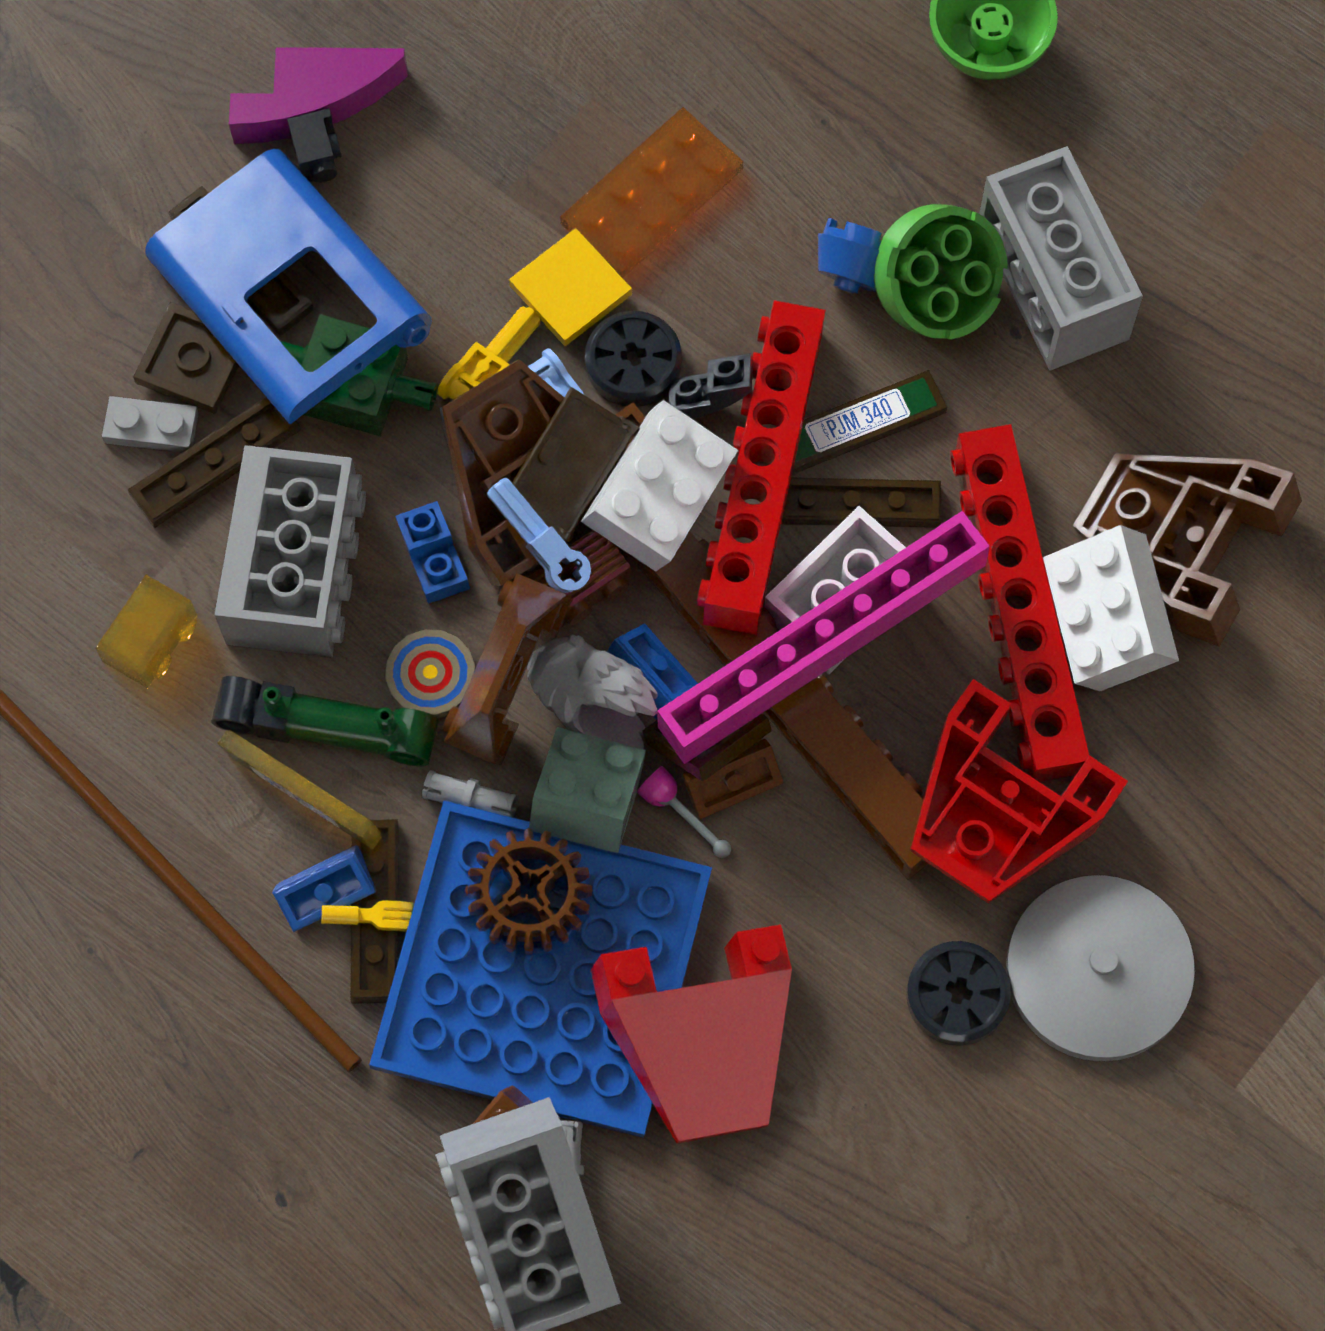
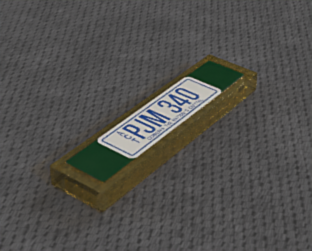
(300, 789)

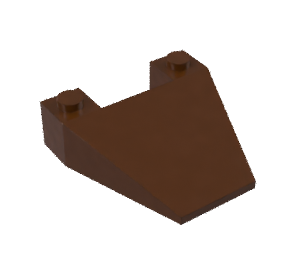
(489, 440)
(1189, 519)
(480, 720)

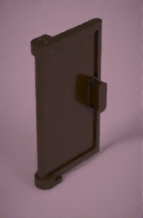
(574, 461)

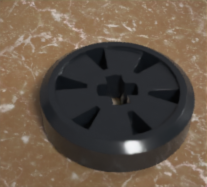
(646, 336)
(984, 981)

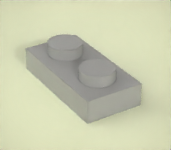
(150, 424)

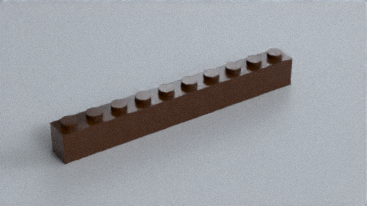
(809, 719)

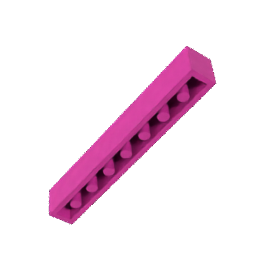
(822, 637)

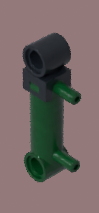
(283, 714)

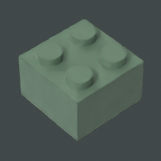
(587, 789)

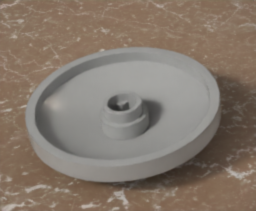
(1100, 968)

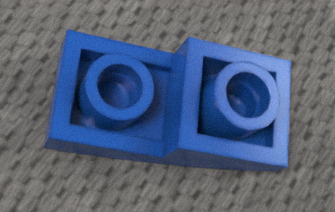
(432, 552)

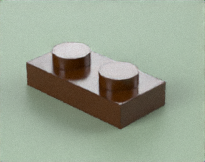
(737, 781)

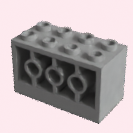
(1061, 258)
(290, 551)
(526, 1220)

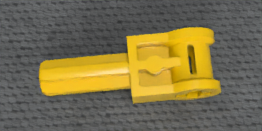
(482, 362)

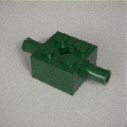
(367, 396)

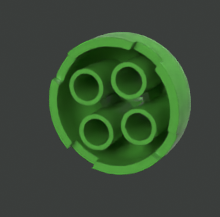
(940, 270)

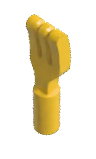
(383, 916)

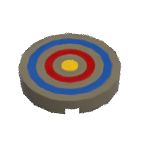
(429, 672)

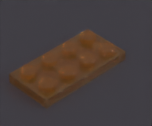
(653, 191)

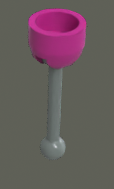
(661, 790)

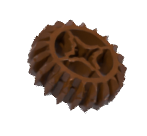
(513, 904)

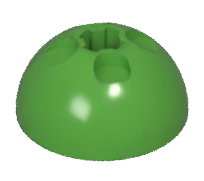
(968, 31)

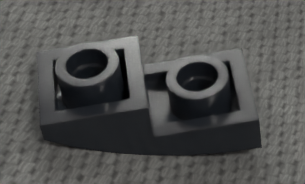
(723, 385)

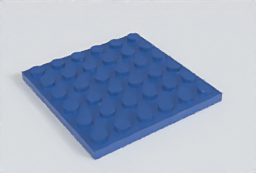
(498, 1018)

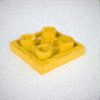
(570, 287)

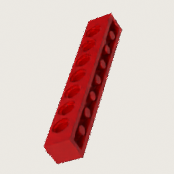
(996, 453)
(740, 604)

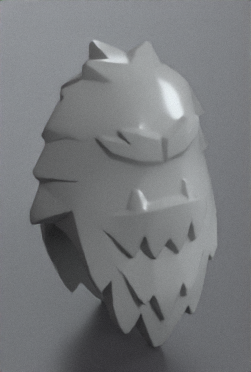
(592, 690)

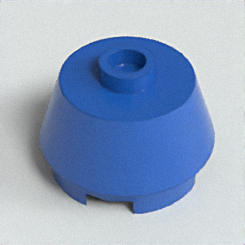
(848, 255)

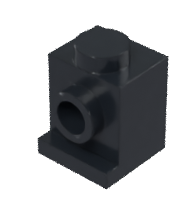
(315, 145)

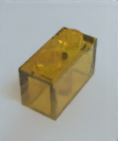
(147, 632)

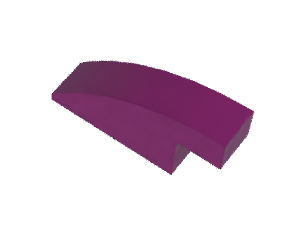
(314, 81)

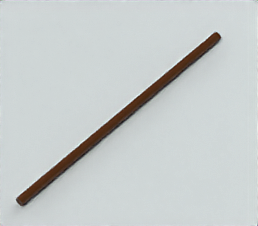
(179, 885)

